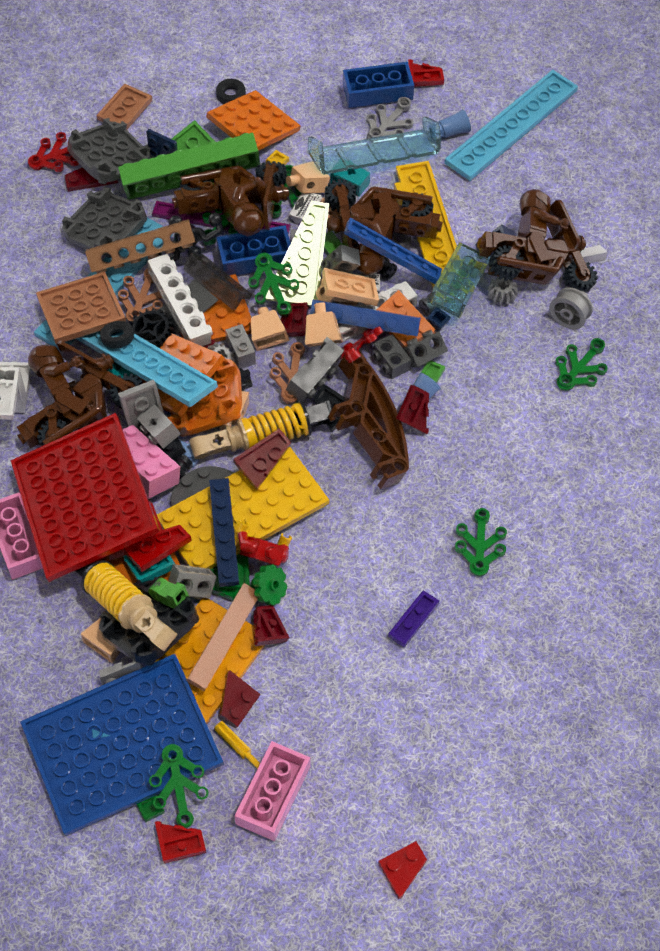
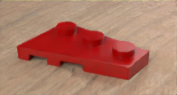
(157, 547)

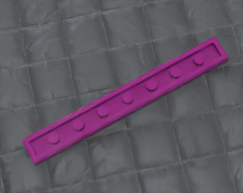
(166, 211)

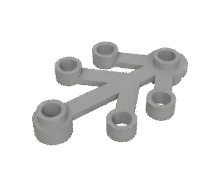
(404, 105)

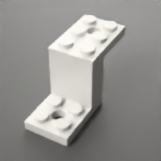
(13, 388)

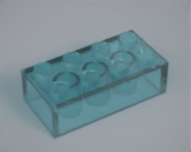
(459, 280)

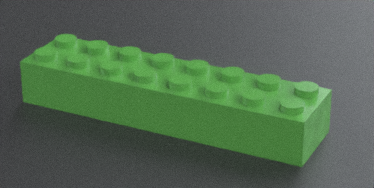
(164, 171)

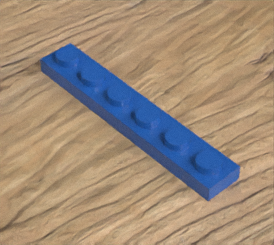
(392, 250)
(372, 318)

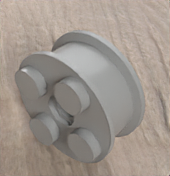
(571, 308)

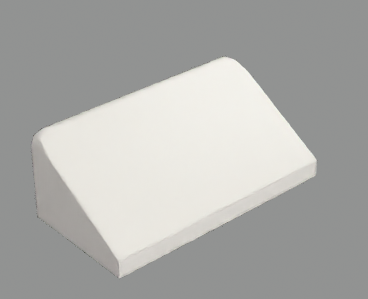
(594, 254)

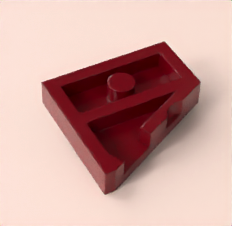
(415, 409)

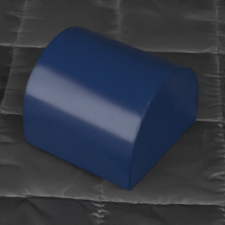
(438, 319)

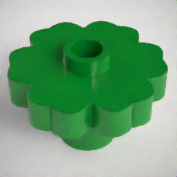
(269, 584)

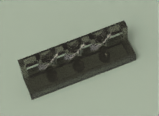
(216, 280)

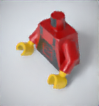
(261, 549)

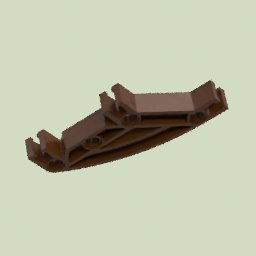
(374, 421)

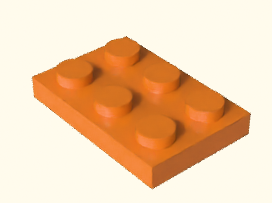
(401, 305)

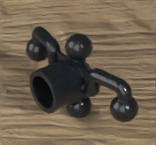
(214, 220)

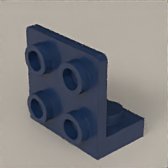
(160, 144)

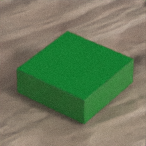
(148, 810)

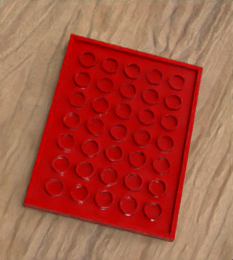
(83, 497)

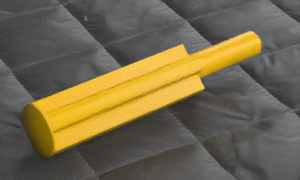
(236, 743)

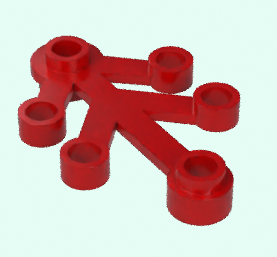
(40, 160)
(351, 350)

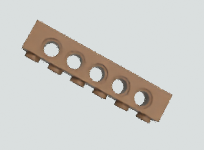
(95, 254)

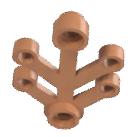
(140, 299)
(289, 373)

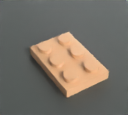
(350, 287)

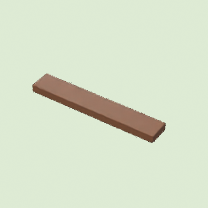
(223, 637)

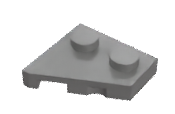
(117, 670)

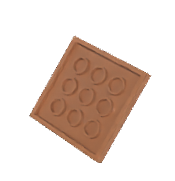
(80, 307)

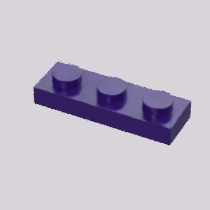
(413, 618)

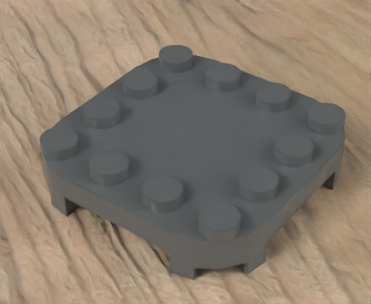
(105, 149)
(103, 220)

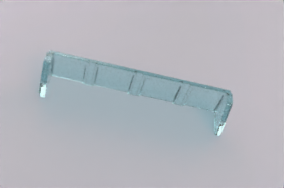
(376, 150)

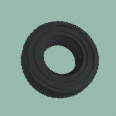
(229, 84)
(116, 327)

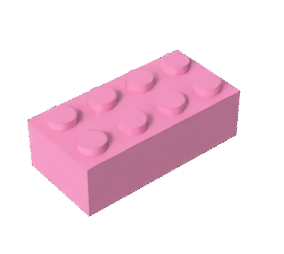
(154, 466)
(17, 538)
(272, 791)

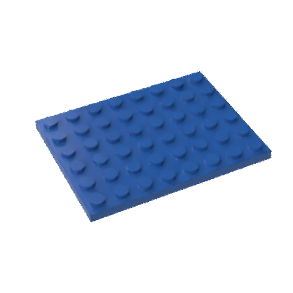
(111, 773)

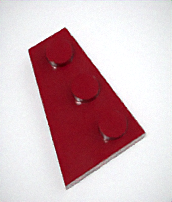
(262, 457)

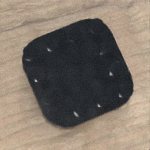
(138, 645)

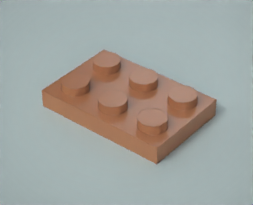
(125, 105)

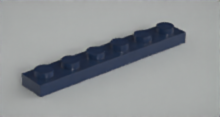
(224, 532)

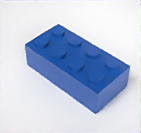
(377, 84)
(239, 252)

